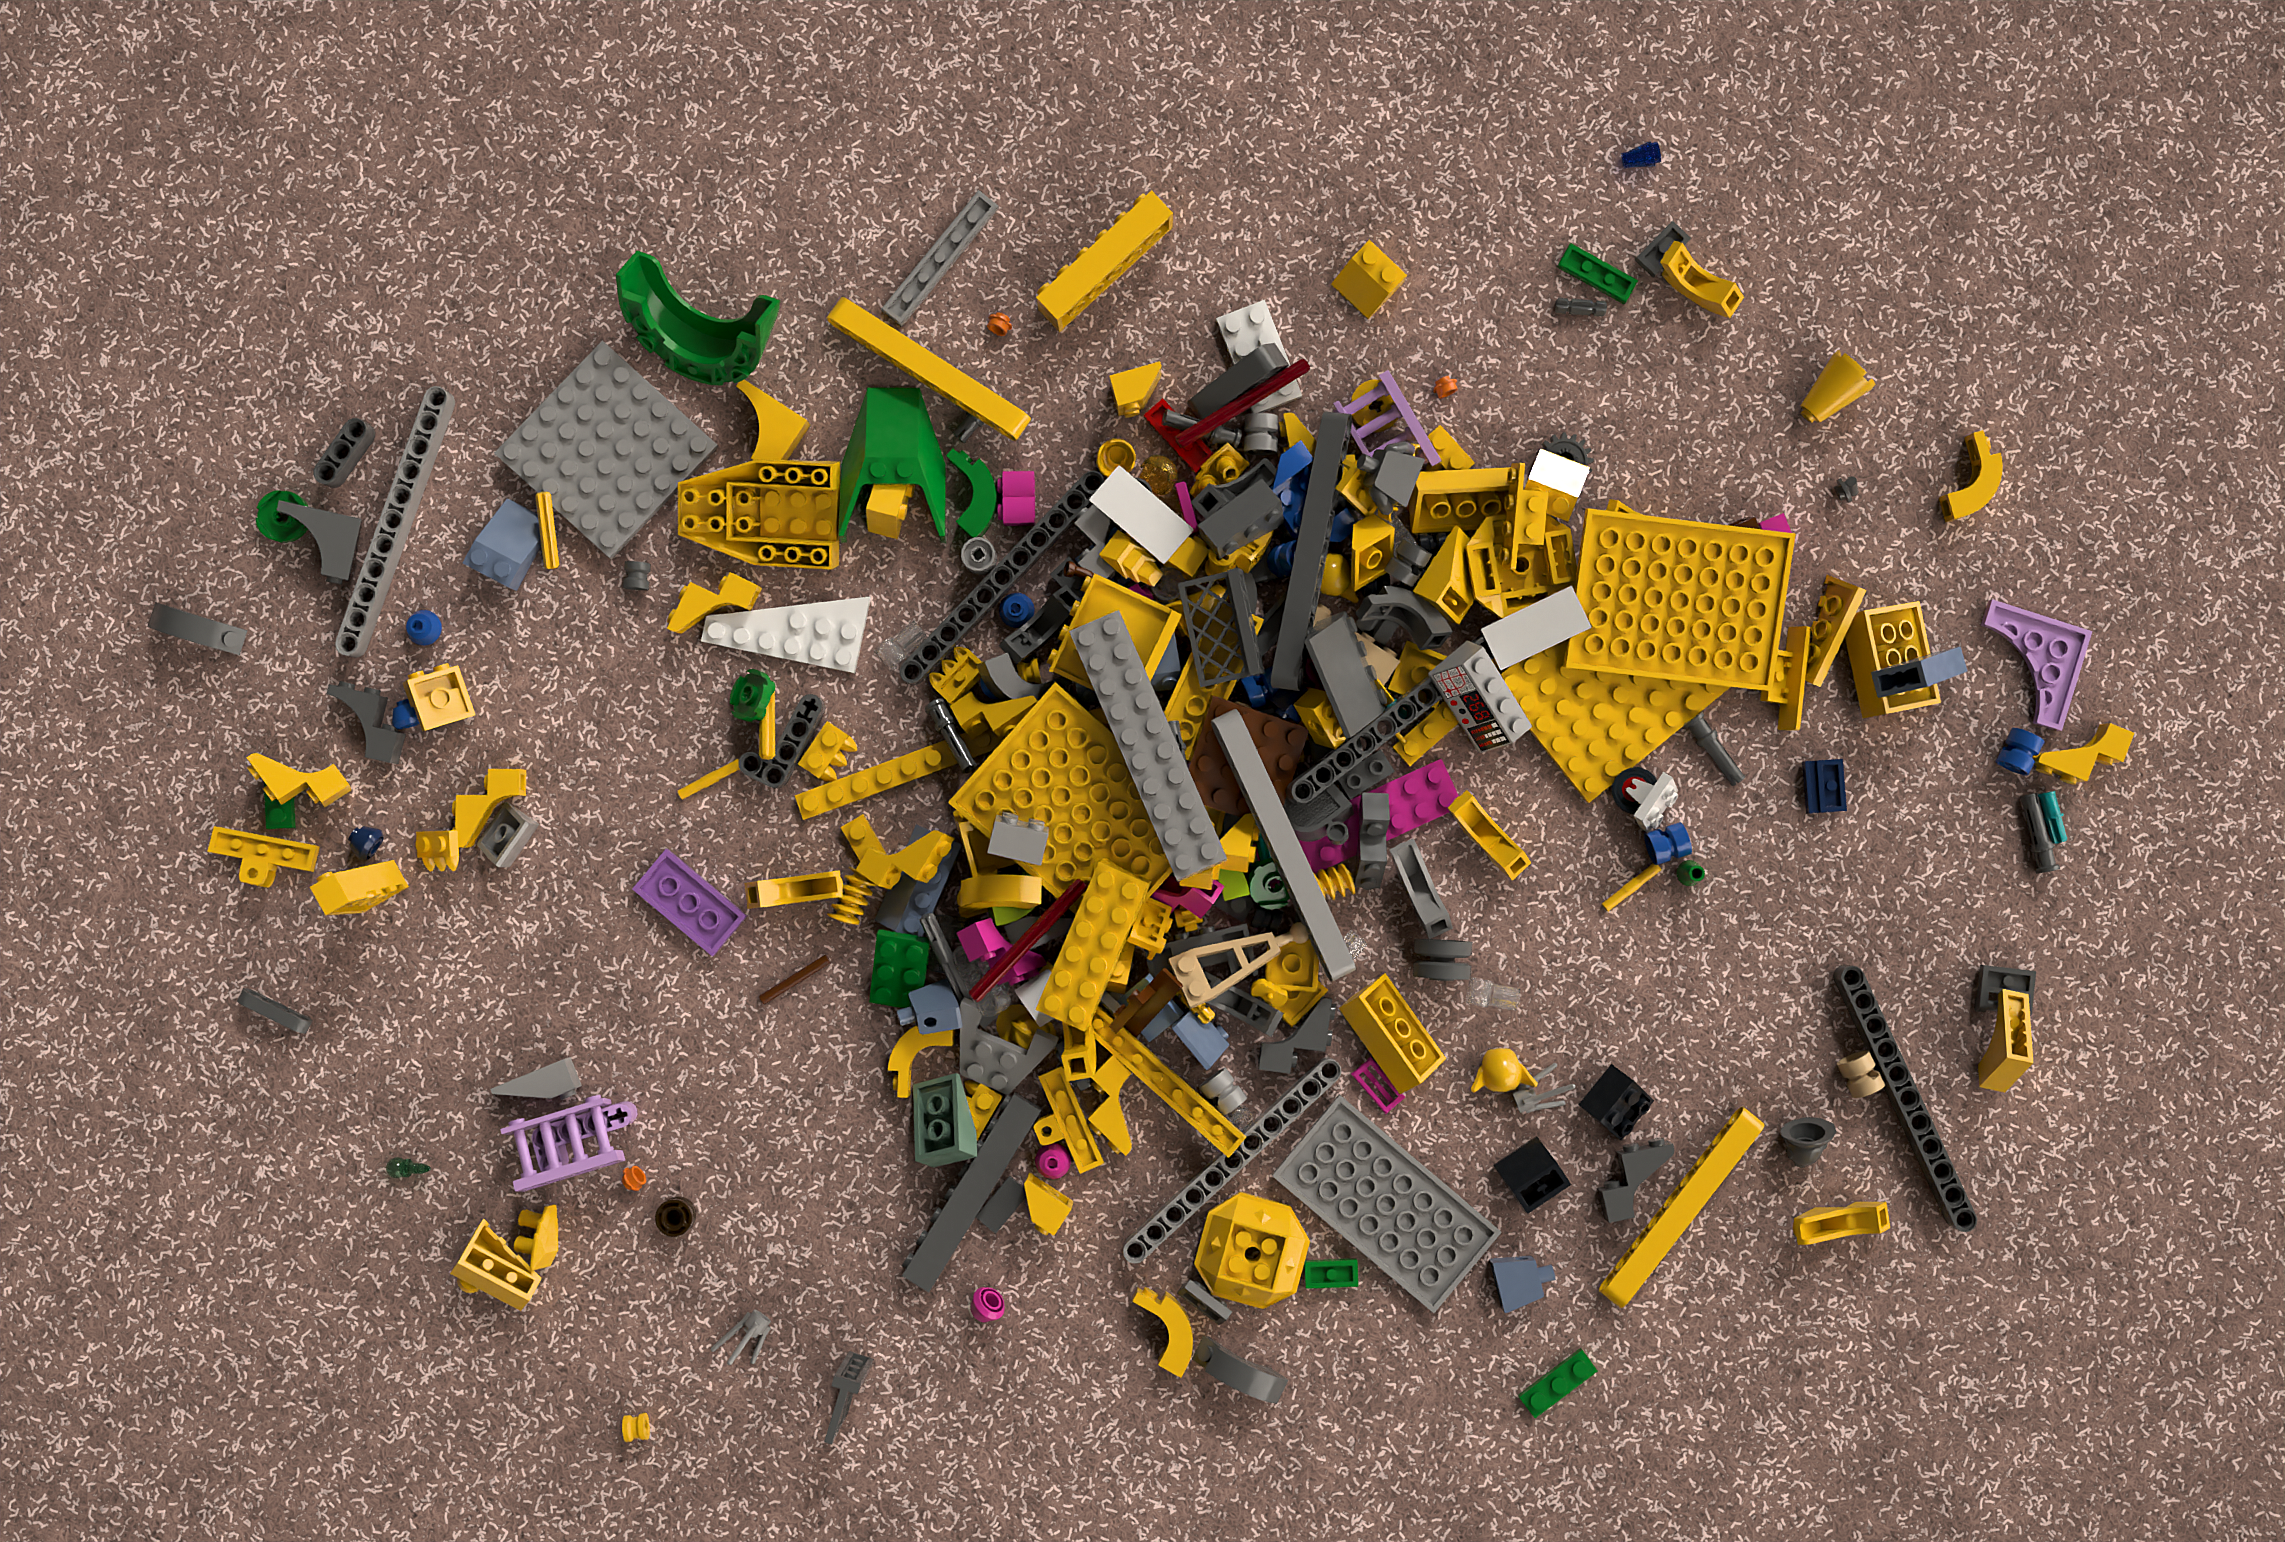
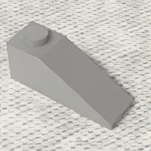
(1020, 926)
(548, 1082)

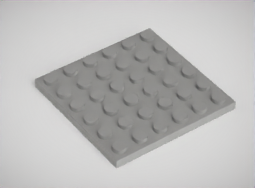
(606, 449)

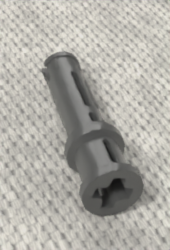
(1219, 435)
(946, 725)
(1707, 738)
(2040, 845)

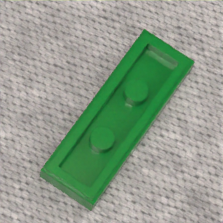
(1597, 273)

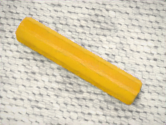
(547, 530)
(767, 731)

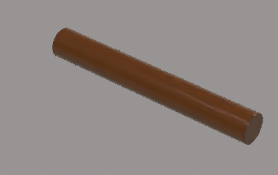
(794, 979)

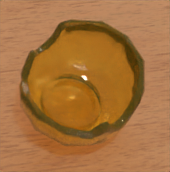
(1159, 473)

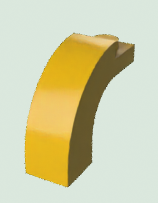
(1697, 284)
(1983, 482)
(999, 891)
(905, 1052)
(1079, 1052)
(1179, 1345)

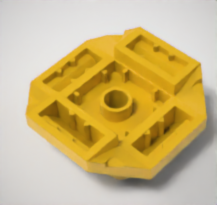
(1546, 572)
(1246, 1223)

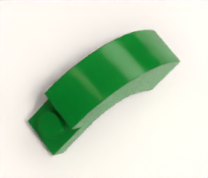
(982, 510)

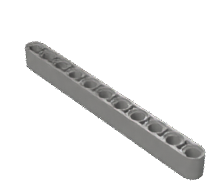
(391, 510)
(1283, 844)
(1226, 1171)

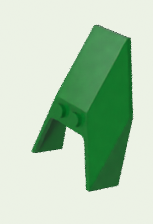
(893, 446)

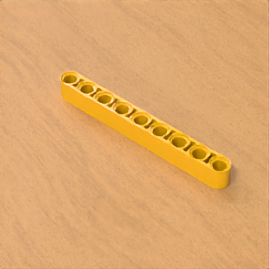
(928, 369)
(1681, 1207)

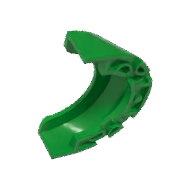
(687, 339)

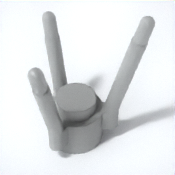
(1528, 1100)
(756, 1325)

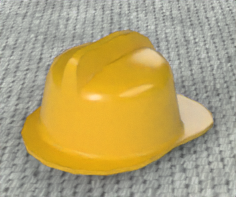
(1019, 1026)

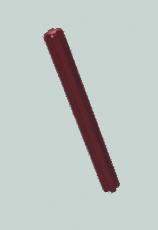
(1242, 403)
(1027, 940)

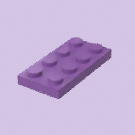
(689, 902)

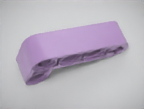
(586, 1130)

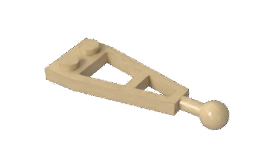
(1195, 985)

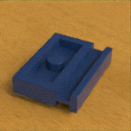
(1824, 786)

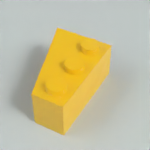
(888, 508)
(495, 1268)

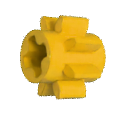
(1186, 919)

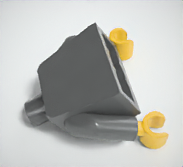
(1391, 476)

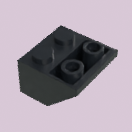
(1616, 1102)
(1532, 1175)

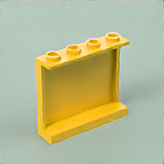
(1146, 621)

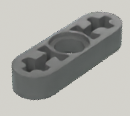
(274, 1010)

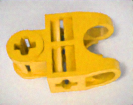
(1243, 558)

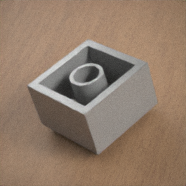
(1018, 838)

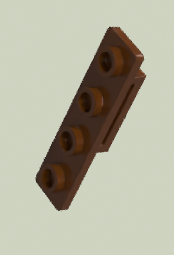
(1146, 1004)

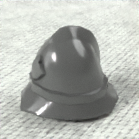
(1807, 1139)

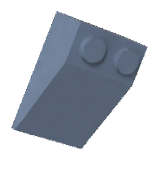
(506, 545)
(1202, 1039)

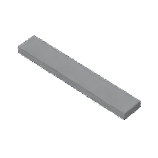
(940, 258)

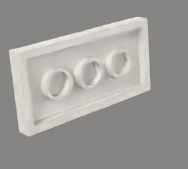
(1248, 330)

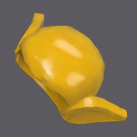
(1337, 577)
(1501, 1072)

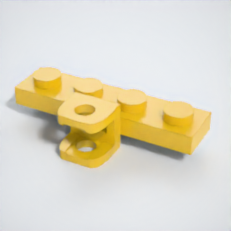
(262, 854)
(1067, 1121)

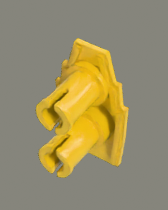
(1219, 469)
(1131, 559)
(545, 1241)

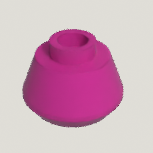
(1061, 1163)
(987, 1304)

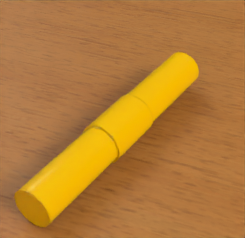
(709, 779)
(1630, 887)

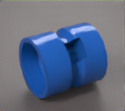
(1281, 559)
(1258, 688)
(2020, 751)
(1668, 843)

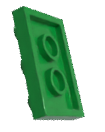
(898, 967)

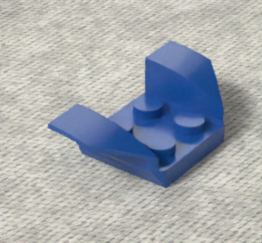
(1291, 488)

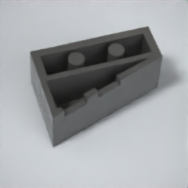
(1242, 520)

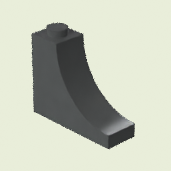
(335, 536)

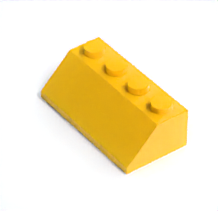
(1457, 499)
(1392, 1034)

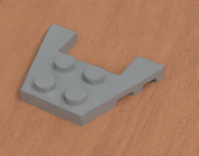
(995, 1060)

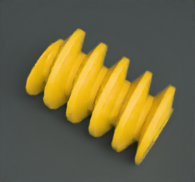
(1335, 881)
(852, 898)

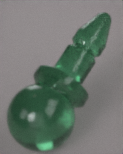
(400, 1167)

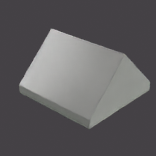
(507, 835)

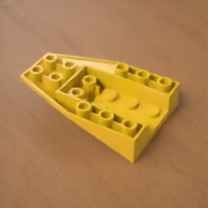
(766, 512)

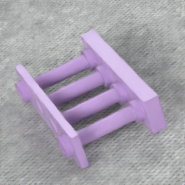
(1399, 409)
(556, 1170)

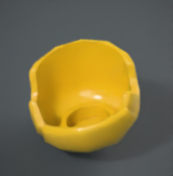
(1115, 453)

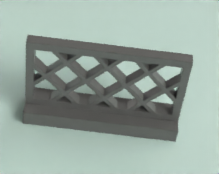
(1243, 621)
(849, 1380)

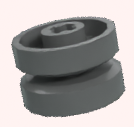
(1442, 959)

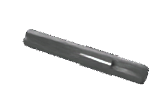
(944, 956)

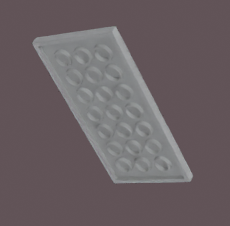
(1386, 1203)

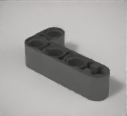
(1238, 380)
(787, 738)

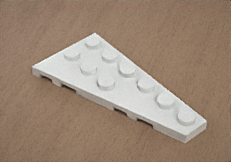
(811, 633)

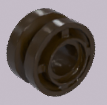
(667, 1225)

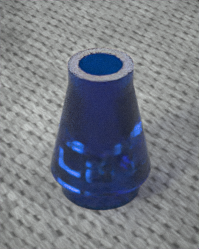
(1642, 156)

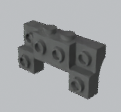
(1207, 936)

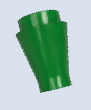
(1684, 873)

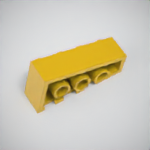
(358, 888)

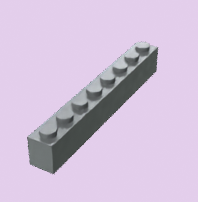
(971, 1192)

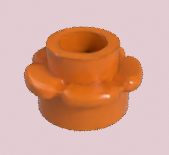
(999, 324)
(1445, 387)
(633, 1178)

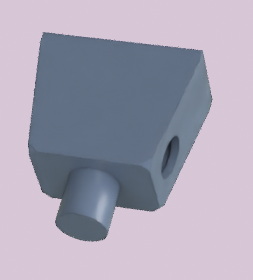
(932, 1009)
(1519, 1280)

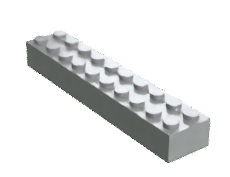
(1148, 746)

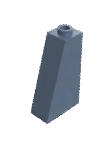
(1919, 672)

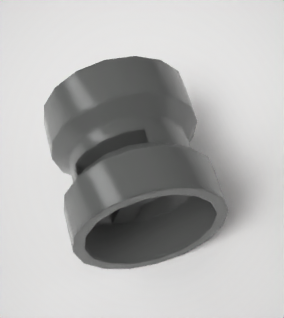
(637, 575)

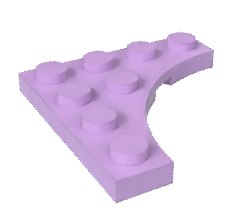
(2051, 652)

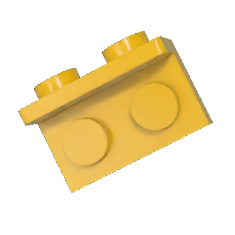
(1354, 491)
(1150, 926)

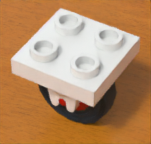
(1644, 796)

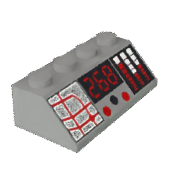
(1479, 698)

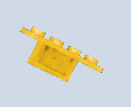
(1524, 518)
(1790, 679)

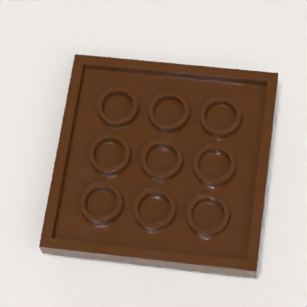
(1277, 744)

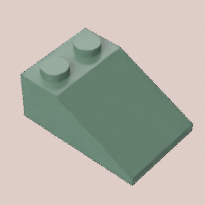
(943, 1122)

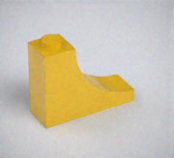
(778, 425)
(2011, 1043)

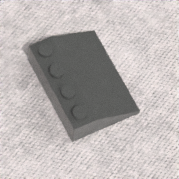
(1345, 672)

